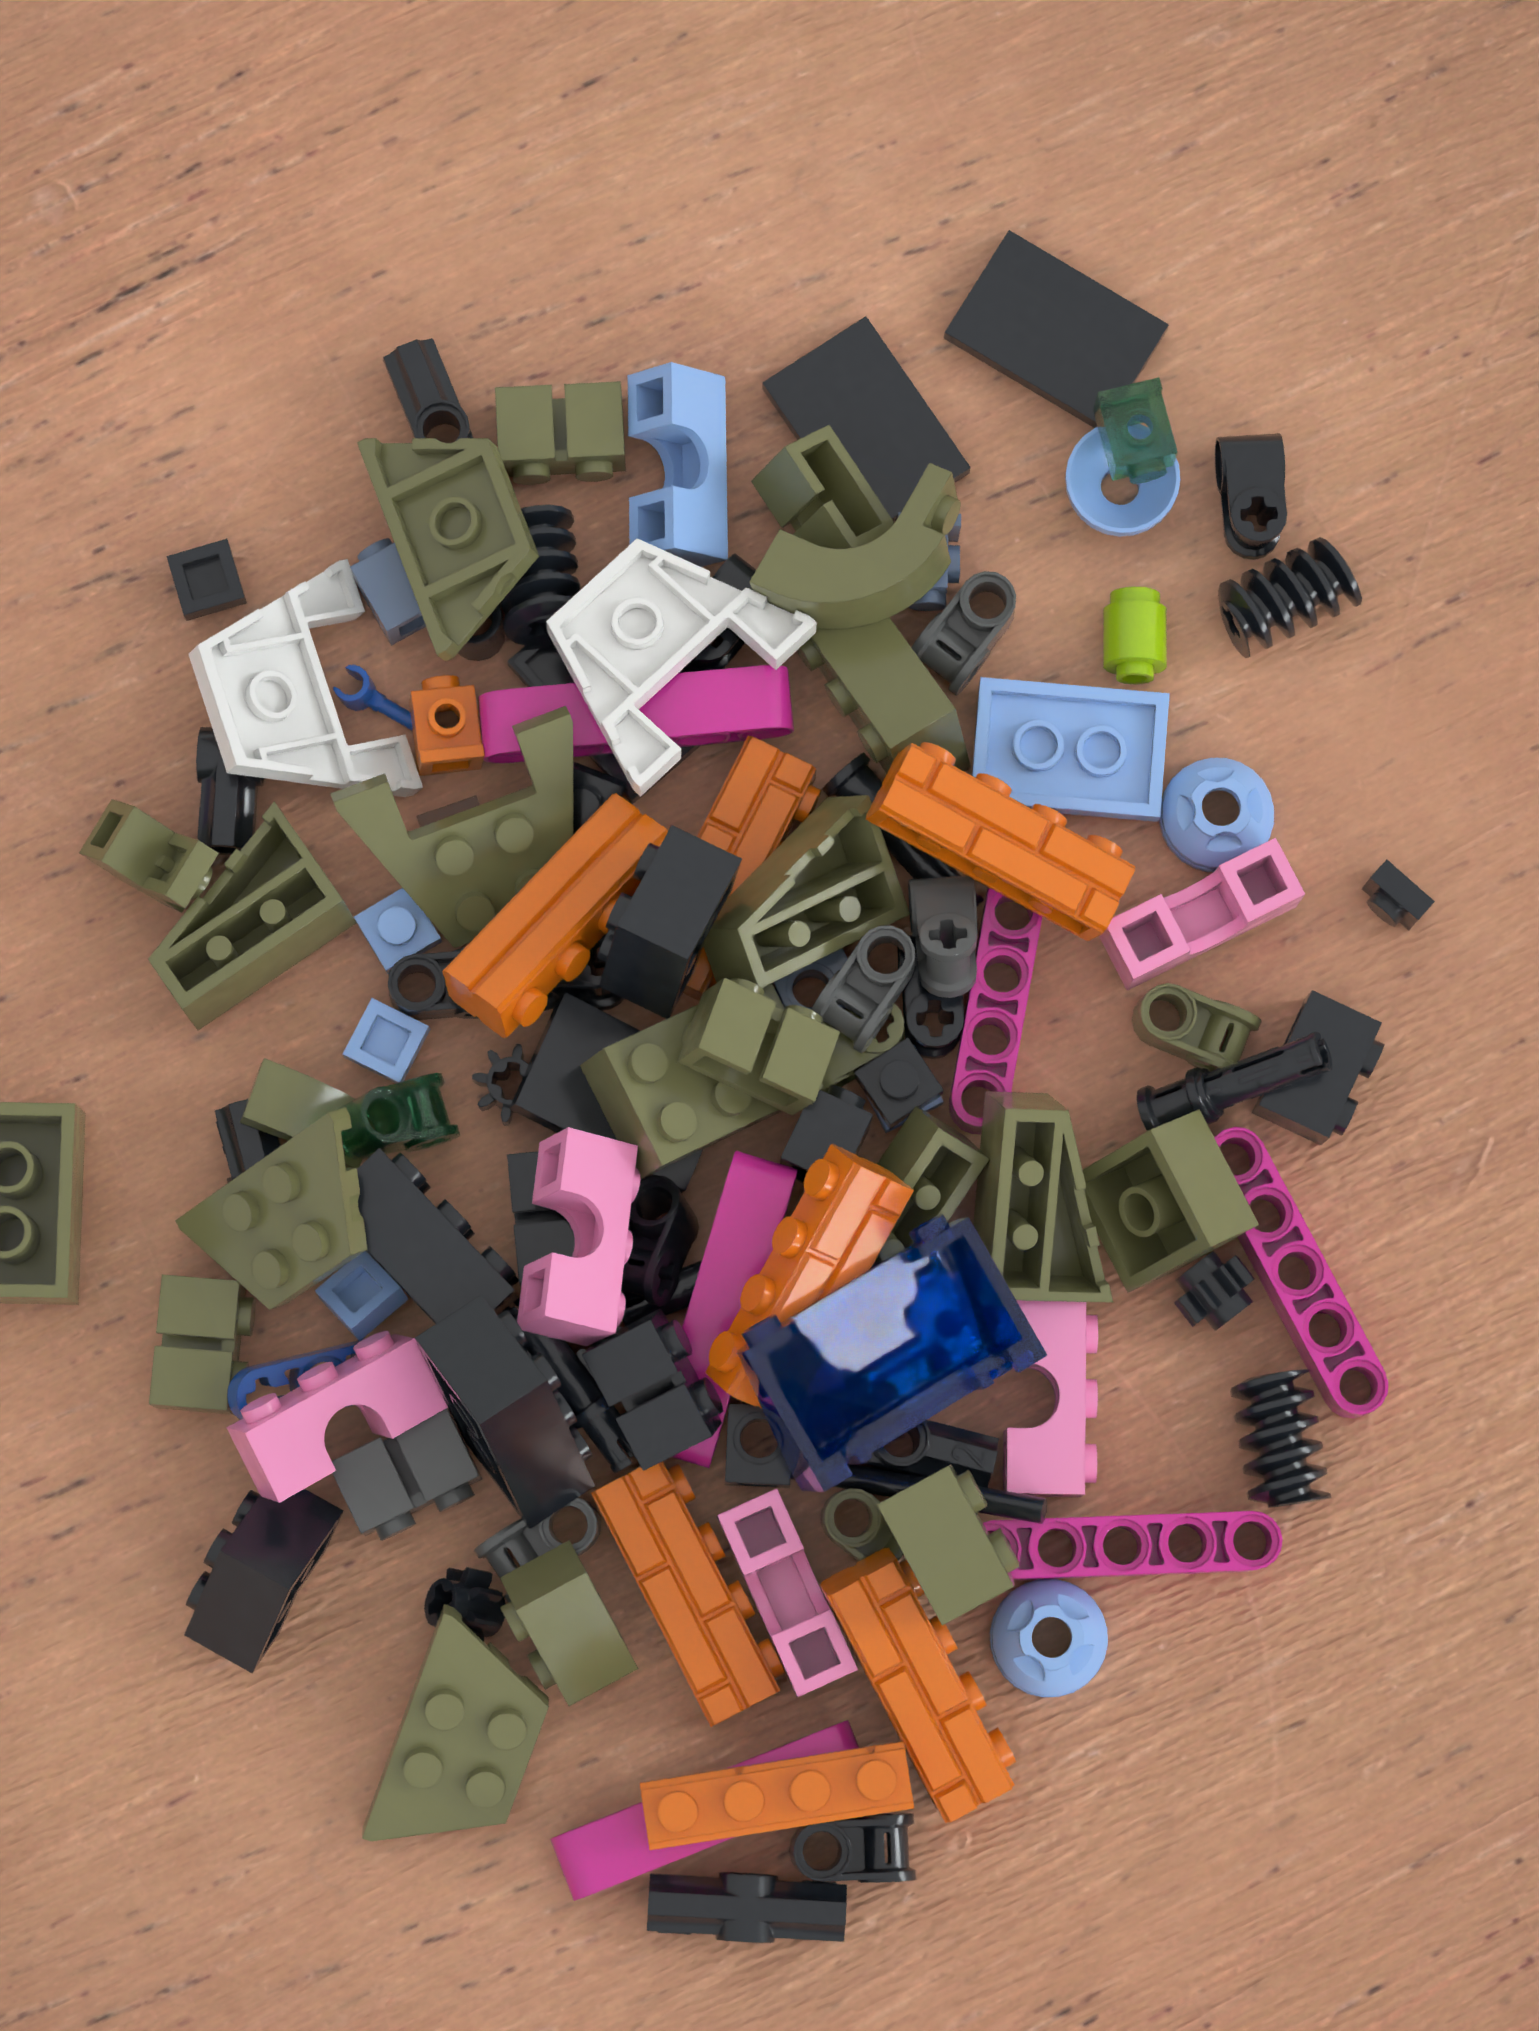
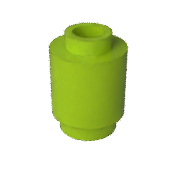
(1134, 635)

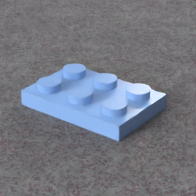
(1074, 746)

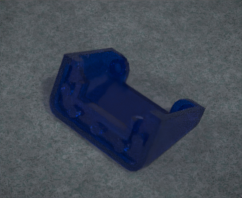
(886, 1352)

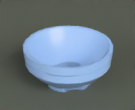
(1083, 480)
(1192, 835)
(1013, 1644)

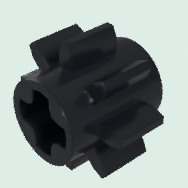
(500, 1071)
(1214, 1290)
(471, 1596)

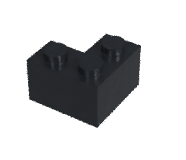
(663, 926)
(258, 1574)

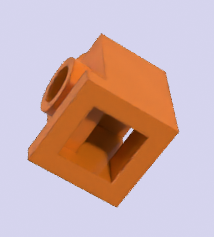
(440, 748)

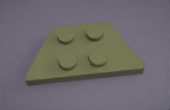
(452, 529)
(285, 1216)
(458, 1740)

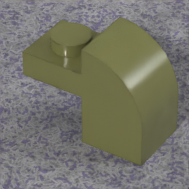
(150, 855)

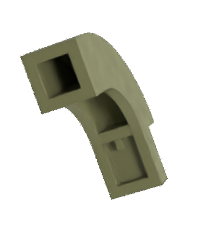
(869, 580)

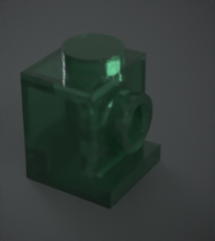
(1128, 456)

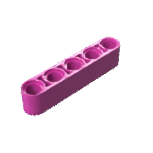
(689, 709)
(994, 1008)
(737, 1249)
(1321, 1294)
(1152, 1538)
(618, 1845)

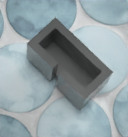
(405, 1474)

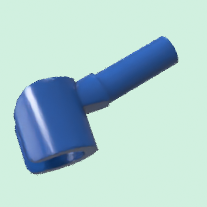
(371, 698)

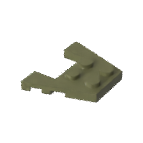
(482, 857)

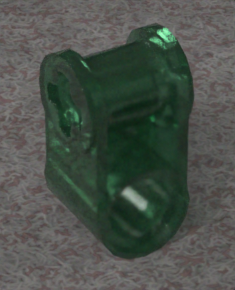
(404, 1118)

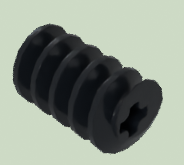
(548, 580)
(1286, 592)
(1279, 1439)

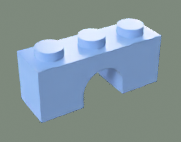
(685, 421)

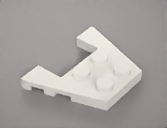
(641, 628)
(274, 701)

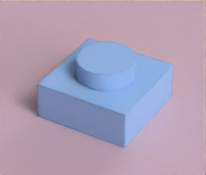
(397, 929)
(386, 1041)
(361, 1295)

